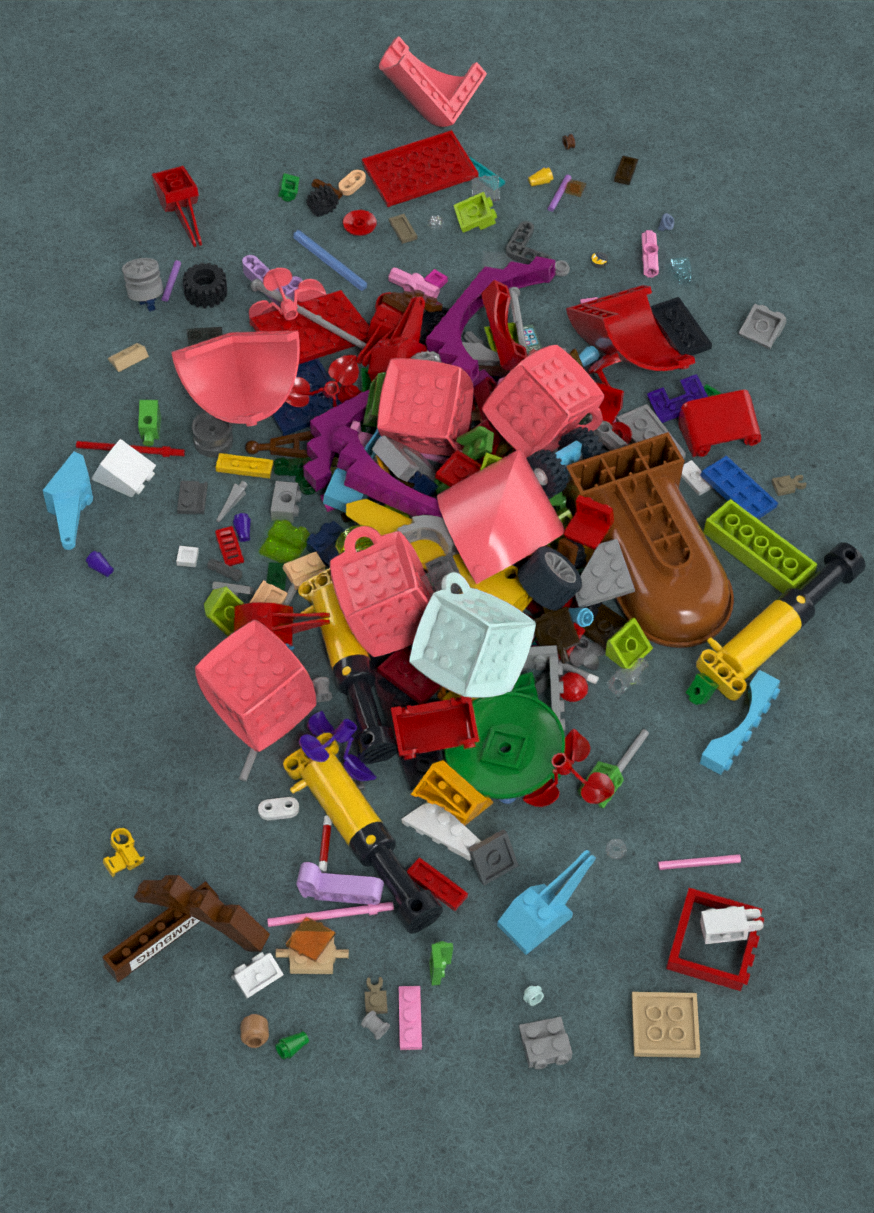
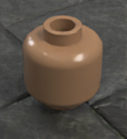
(254, 1030)

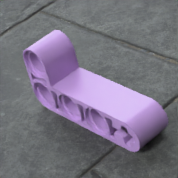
(255, 269)
(338, 887)

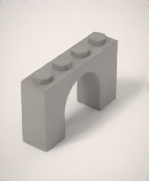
(402, 459)

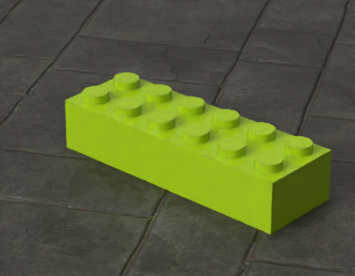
(759, 547)

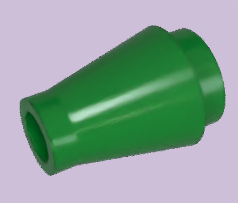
(290, 1045)

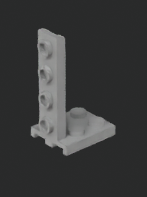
(541, 659)

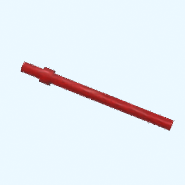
(165, 451)

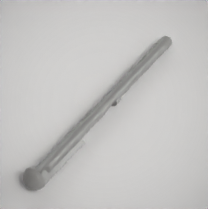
(256, 285)
(514, 293)

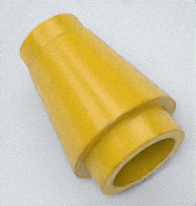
(541, 177)

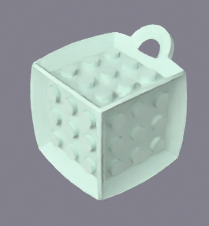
(471, 641)

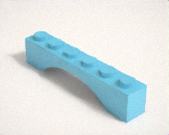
(721, 750)

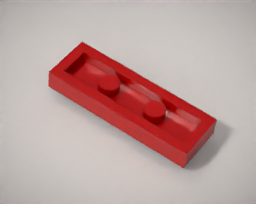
(437, 883)

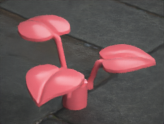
(280, 277)

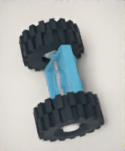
(573, 447)

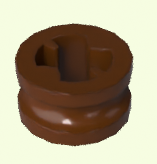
(568, 141)

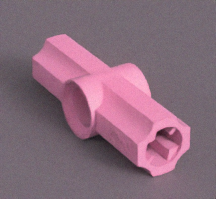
(650, 253)
(412, 282)

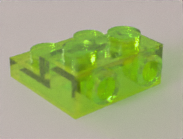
(285, 542)

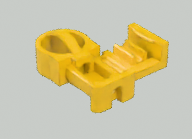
(125, 853)

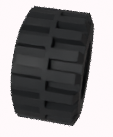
(208, 294)

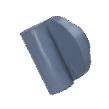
(667, 222)

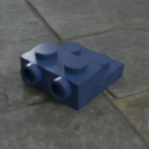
(325, 542)

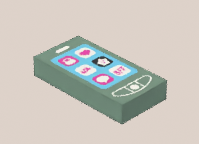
(531, 338)

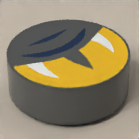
(599, 260)

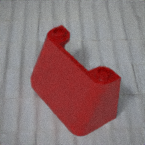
(718, 421)
(435, 726)

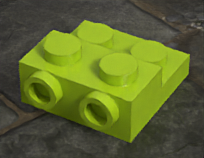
(475, 212)

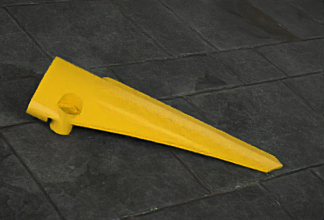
(387, 521)

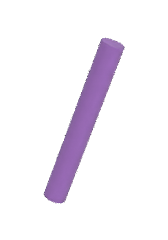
(559, 193)
(171, 281)

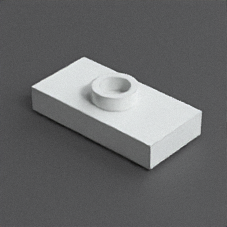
(691, 475)

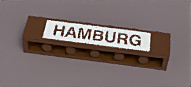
(149, 940)

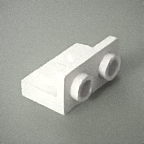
(257, 974)

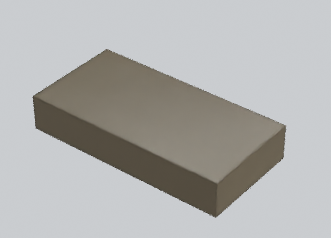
(403, 228)

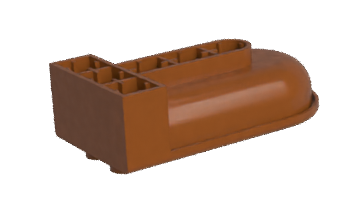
(676, 576)

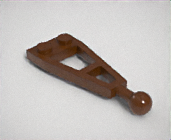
(253, 447)

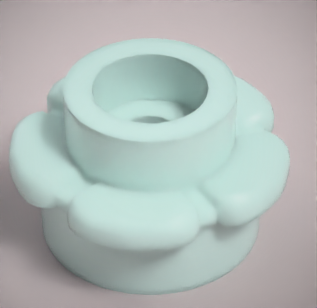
(533, 992)

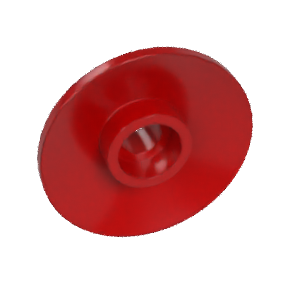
(359, 222)

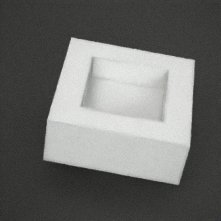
(187, 556)

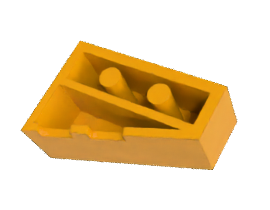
(449, 790)

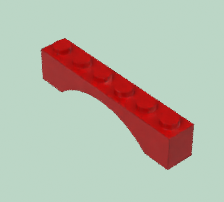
(496, 302)

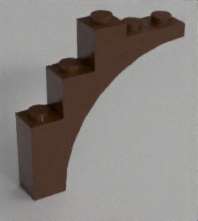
(205, 906)

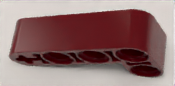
(482, 392)

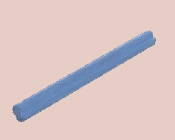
(330, 260)

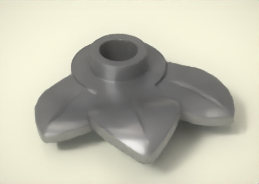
(586, 656)

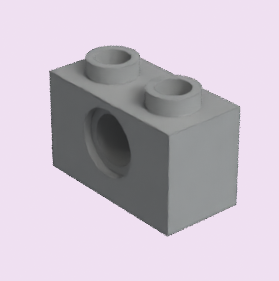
(285, 501)

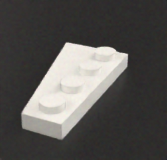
(442, 828)

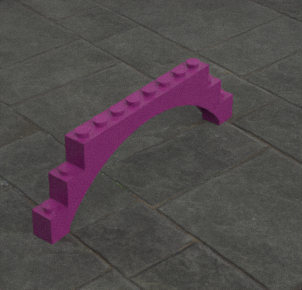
(446, 336)
(324, 426)
(370, 479)

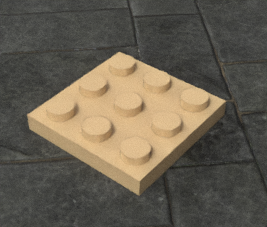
(665, 1024)

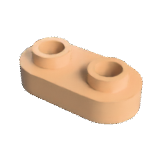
(349, 184)

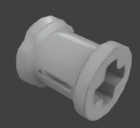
(322, 689)
(375, 1025)

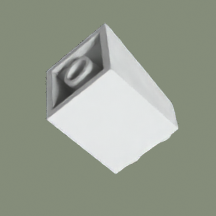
(124, 470)

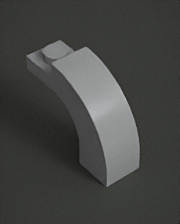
(429, 528)

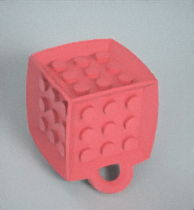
(543, 401)
(425, 405)
(380, 590)
(256, 685)

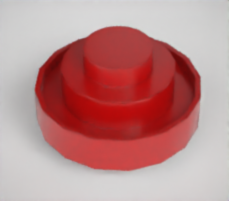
(347, 392)
(623, 431)

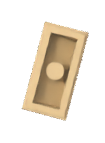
(128, 357)

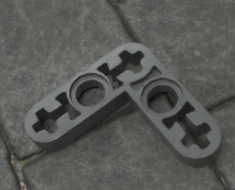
(521, 246)

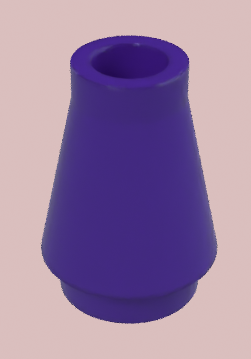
(242, 526)
(98, 563)

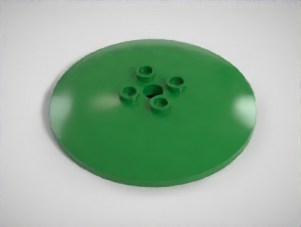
(525, 727)

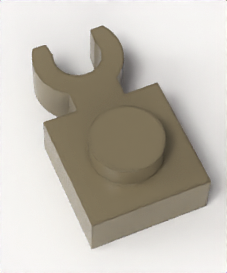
(786, 485)
(376, 999)

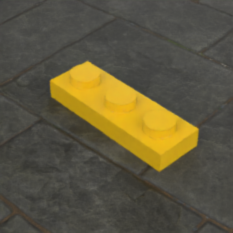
(244, 465)

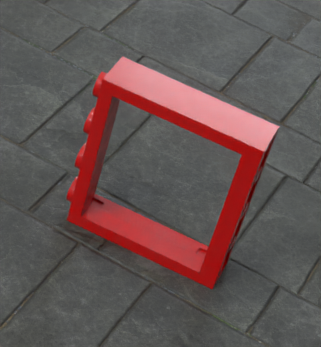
(703, 972)

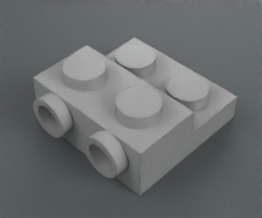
(763, 326)
(545, 1043)

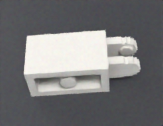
(729, 924)

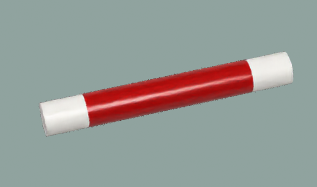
(325, 844)

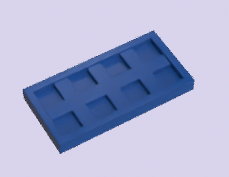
(736, 485)

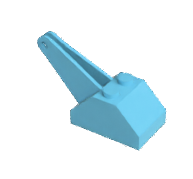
(337, 493)
(68, 495)
(539, 911)

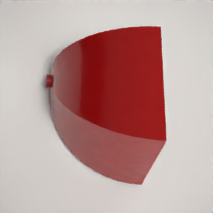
(627, 326)

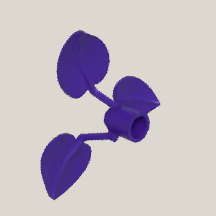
(313, 749)

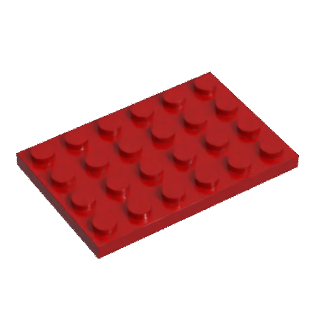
(419, 168)
(314, 339)

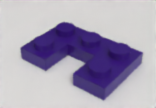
(670, 409)

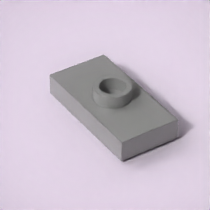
(234, 588)

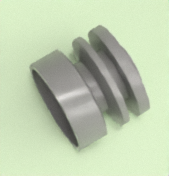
(142, 279)

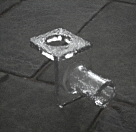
(628, 677)

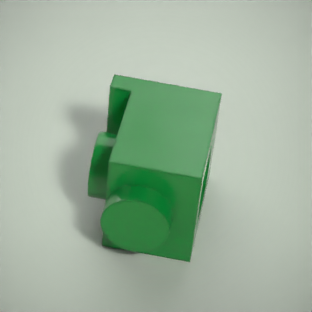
(287, 190)
(707, 688)

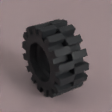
(316, 203)

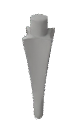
(235, 496)

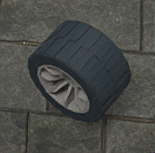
(549, 578)

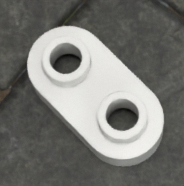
(278, 808)

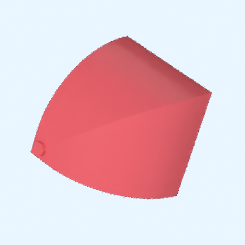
(432, 93)
(240, 373)
(499, 516)

